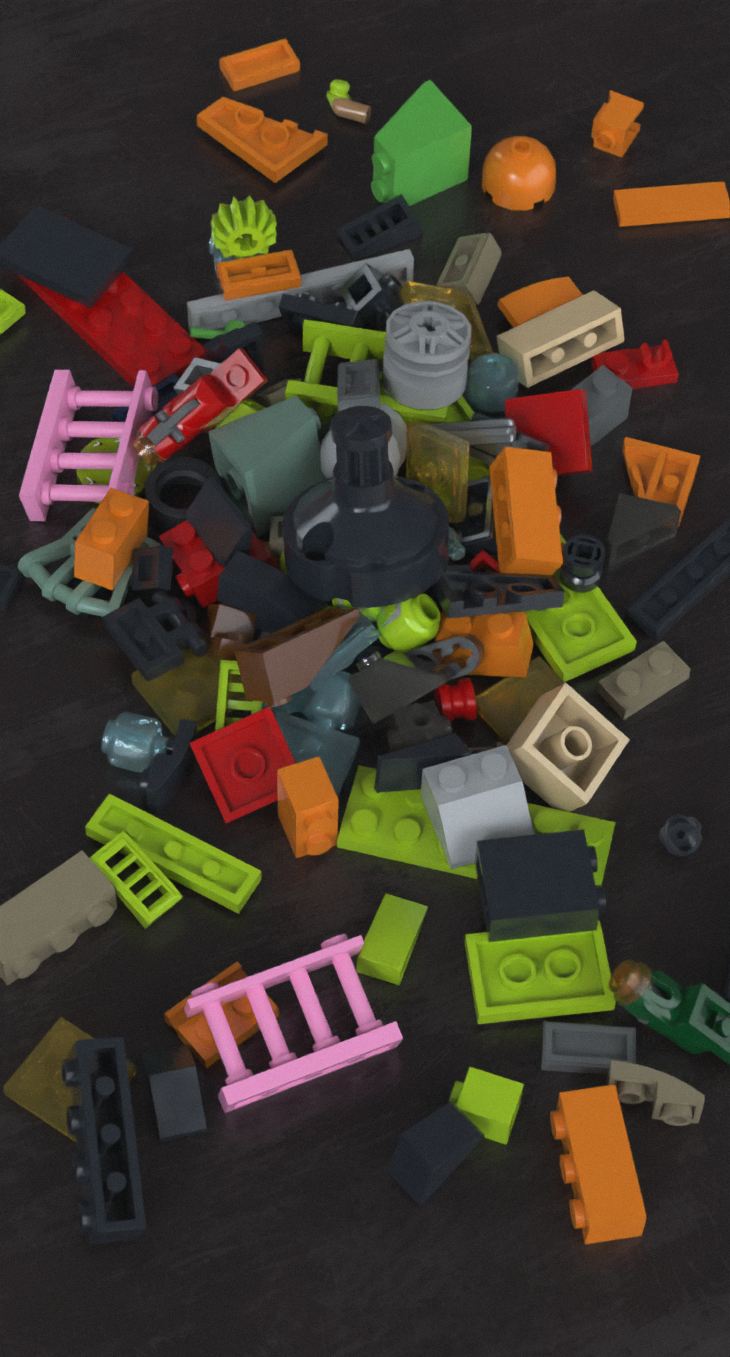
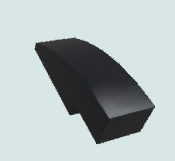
(265, 593)

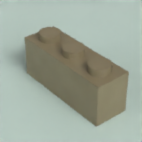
(52, 915)

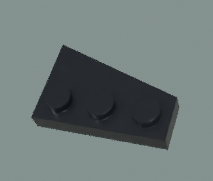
(494, 593)

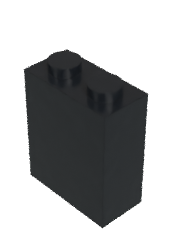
(538, 885)

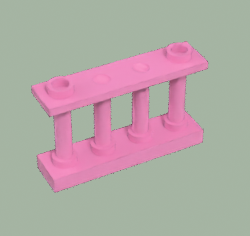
(57, 427)
(286, 1069)

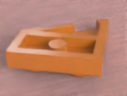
(660, 472)

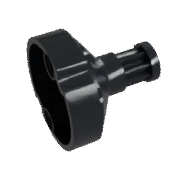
(364, 528)

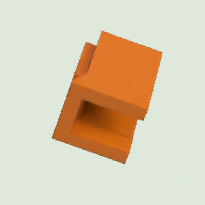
(615, 124)

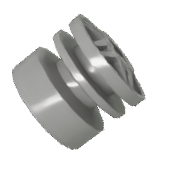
(426, 355)

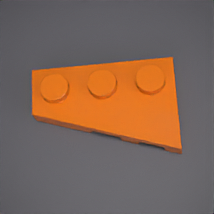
(260, 141)

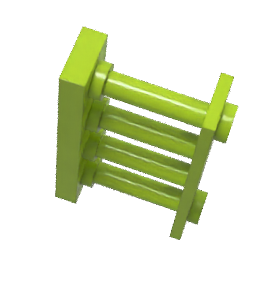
(350, 343)

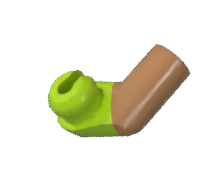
(343, 105)

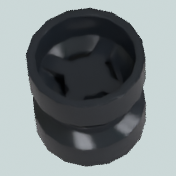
(582, 563)

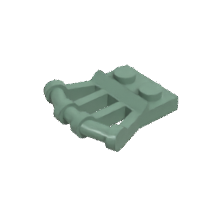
(54, 585)

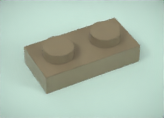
(643, 680)

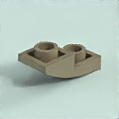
(670, 1097)

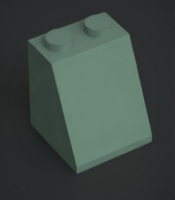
(268, 459)

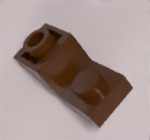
(228, 630)

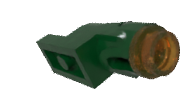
(688, 1016)

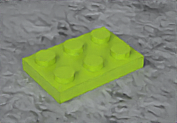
(539, 976)

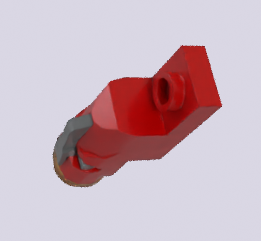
(198, 408)

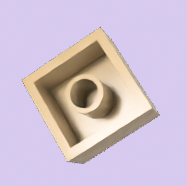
(565, 748)

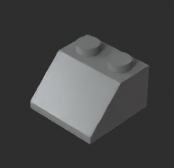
(475, 802)

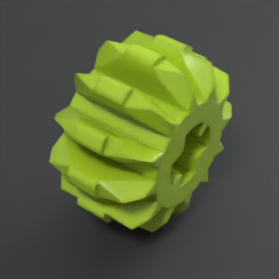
(243, 228)

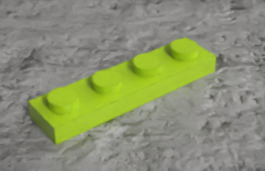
(177, 853)

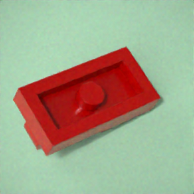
(640, 366)

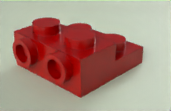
(196, 564)

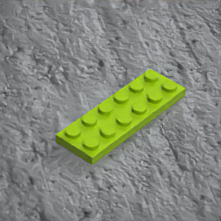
(400, 830)

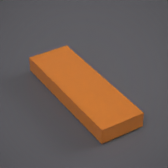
(671, 203)

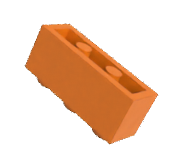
(526, 512)
(598, 1165)

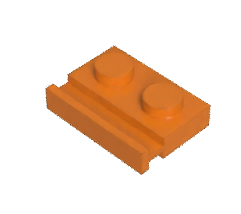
(196, 1030)

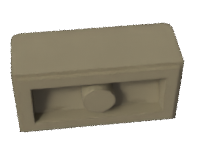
(471, 265)

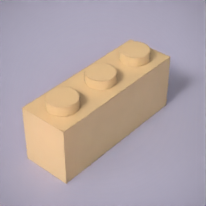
(563, 337)

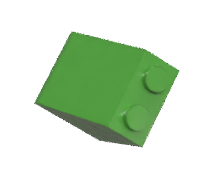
(421, 148)

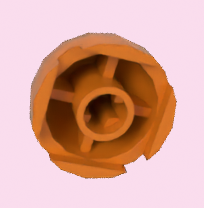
(519, 173)

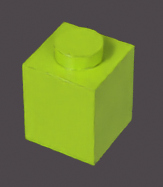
(489, 1102)

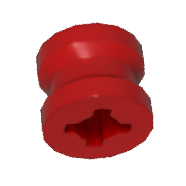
(457, 700)

